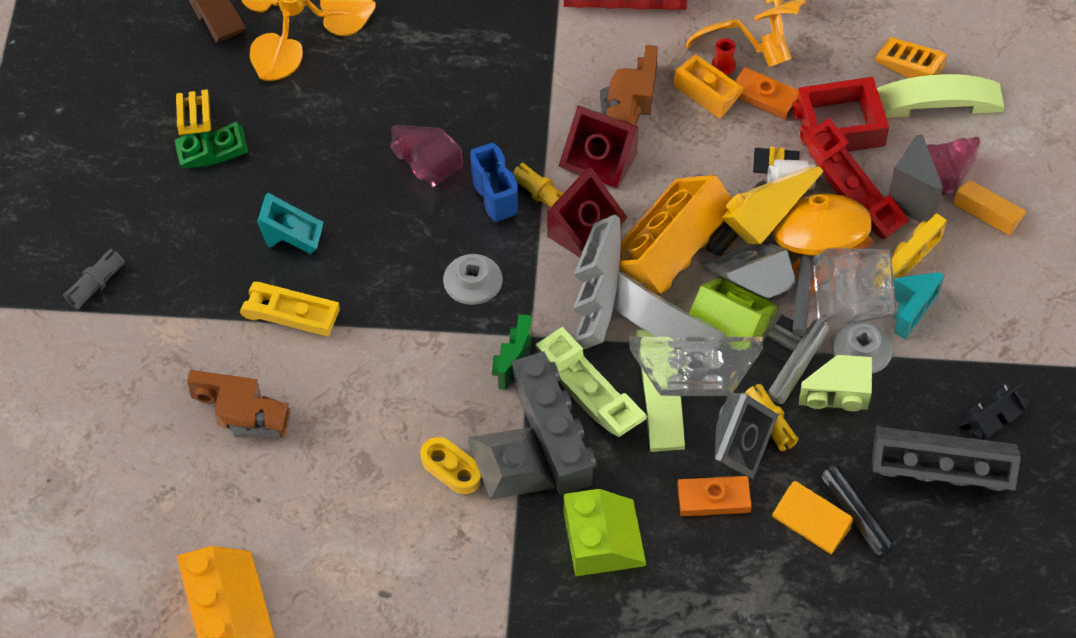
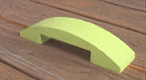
(941, 92)
(588, 387)
(663, 415)

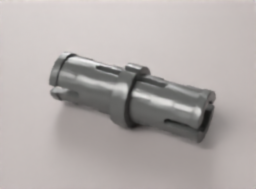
(94, 278)

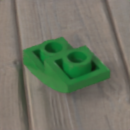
(211, 148)
(516, 348)

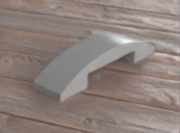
(656, 313)

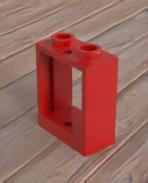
(860, 137)

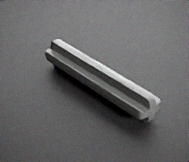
(798, 362)

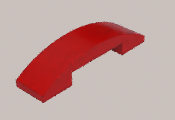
(849, 180)

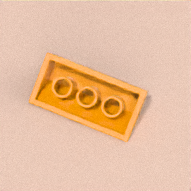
(673, 231)
(224, 593)

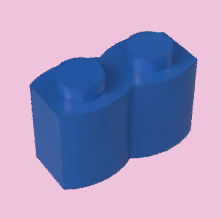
(494, 182)

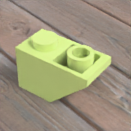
(839, 384)

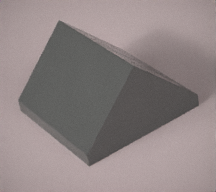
(916, 182)

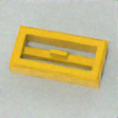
(192, 101)

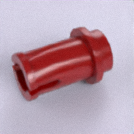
(724, 56)

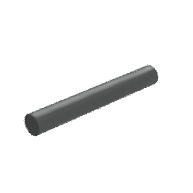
(803, 295)

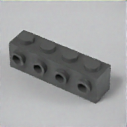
(552, 422)
(945, 458)

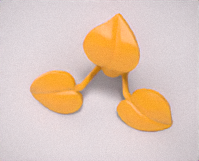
(774, 44)
(279, 57)

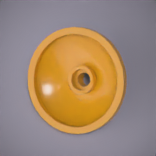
(823, 223)

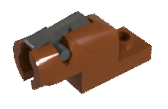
(631, 89)
(240, 404)

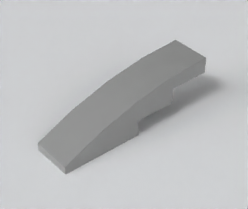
(599, 273)

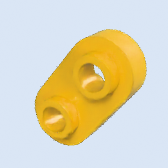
(452, 467)

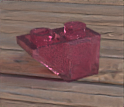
(428, 151)
(954, 161)

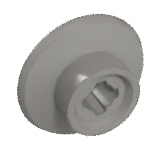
(472, 289)
(878, 344)

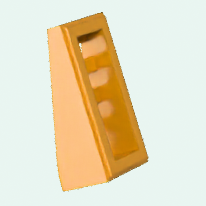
(924, 55)

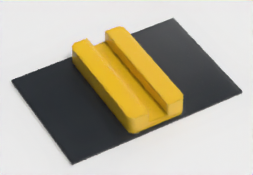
(766, 157)

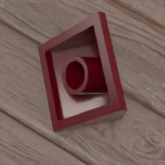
(601, 144)
(578, 209)

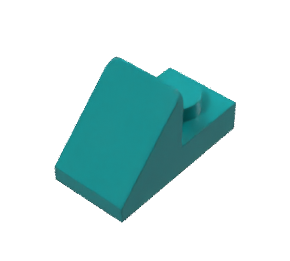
(285, 222)
(915, 297)

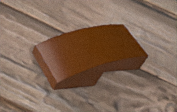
(219, 17)

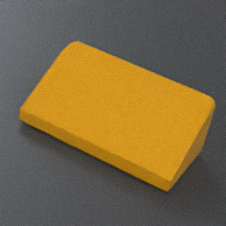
(707, 85)
(988, 207)
(813, 517)

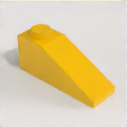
(761, 209)

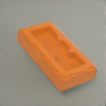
(766, 93)
(714, 496)

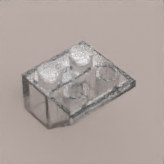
(854, 285)

